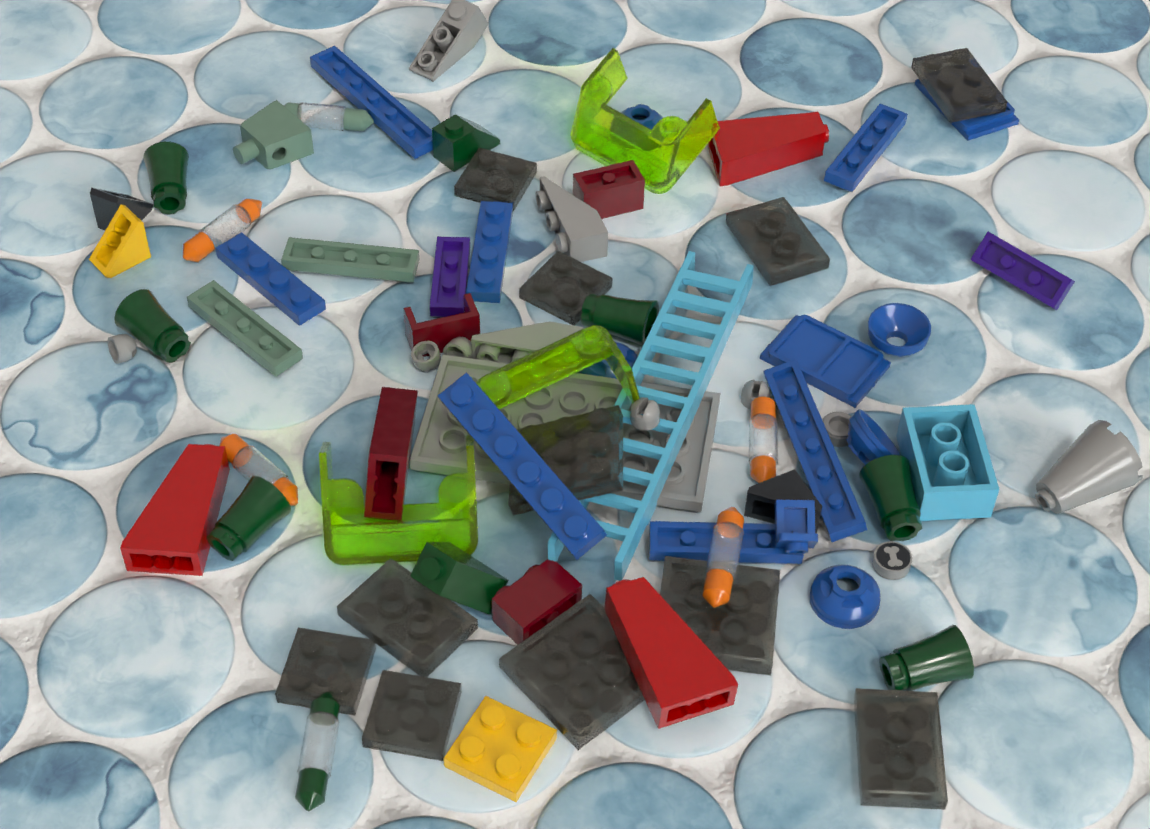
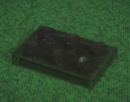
(959, 85)
(777, 241)
(407, 618)
(899, 749)

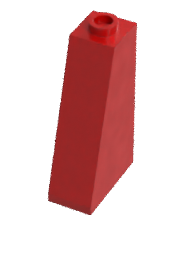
(765, 144)
(180, 515)
(667, 658)

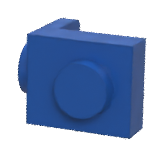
(795, 525)

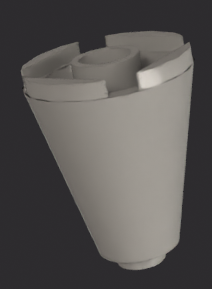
(1089, 470)

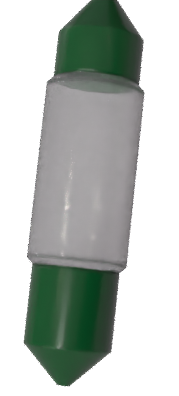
(317, 751)

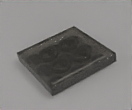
(581, 451)
(735, 632)
(575, 672)

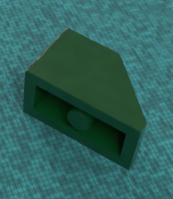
(458, 140)
(457, 576)

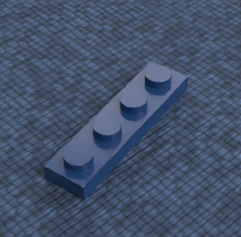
(865, 147)
(490, 251)
(270, 279)
(693, 541)

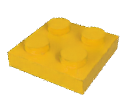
(500, 748)

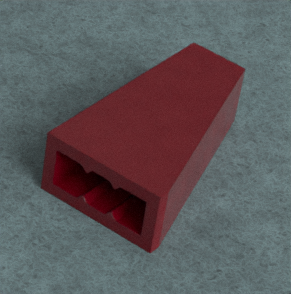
(390, 454)

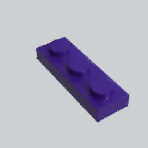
(1022, 270)
(449, 276)

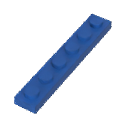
(370, 96)
(815, 451)
(522, 466)

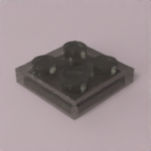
(495, 178)
(563, 286)
(326, 663)
(412, 715)

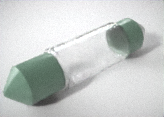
(330, 116)

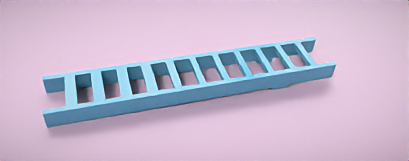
(699, 381)

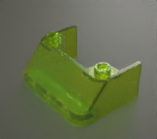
(615, 138)
(556, 363)
(365, 540)

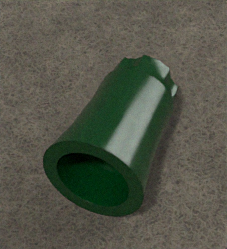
(167, 175)
(620, 316)
(151, 324)
(893, 496)
(248, 518)
(928, 661)

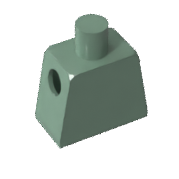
(273, 137)

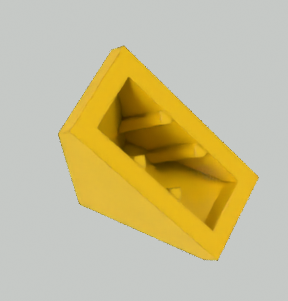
(121, 245)

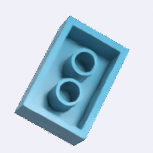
(948, 462)

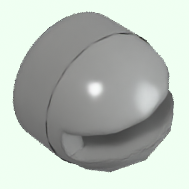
(122, 347)
(459, 347)
(423, 348)
(753, 386)
(650, 417)

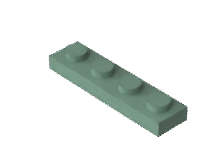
(350, 259)
(245, 328)

